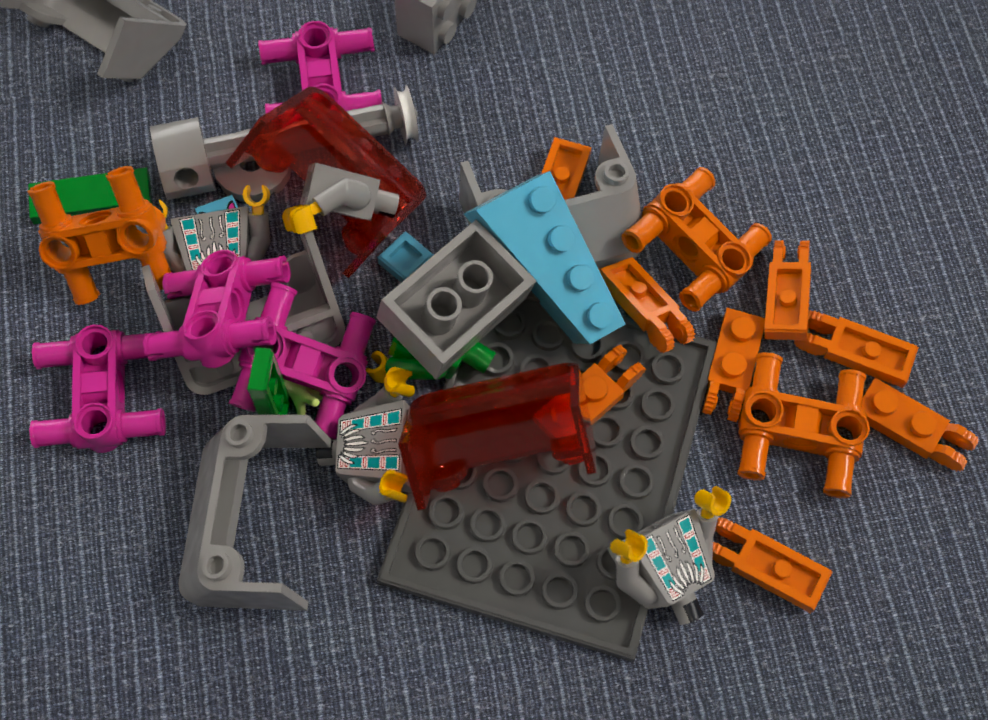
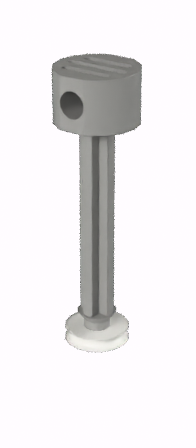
(187, 158)

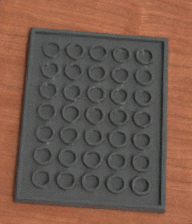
(534, 533)

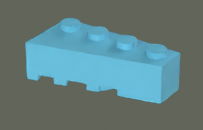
(546, 241)

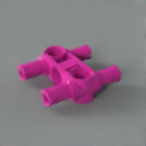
(317, 52)
(217, 309)
(310, 361)
(96, 391)

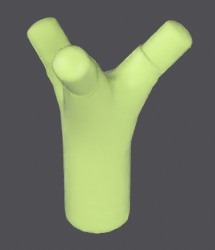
(302, 395)

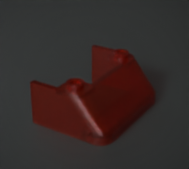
(318, 130)
(494, 424)

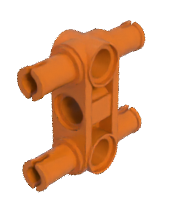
(100, 235)
(697, 238)
(803, 425)

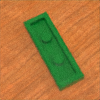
(90, 193)
(267, 384)

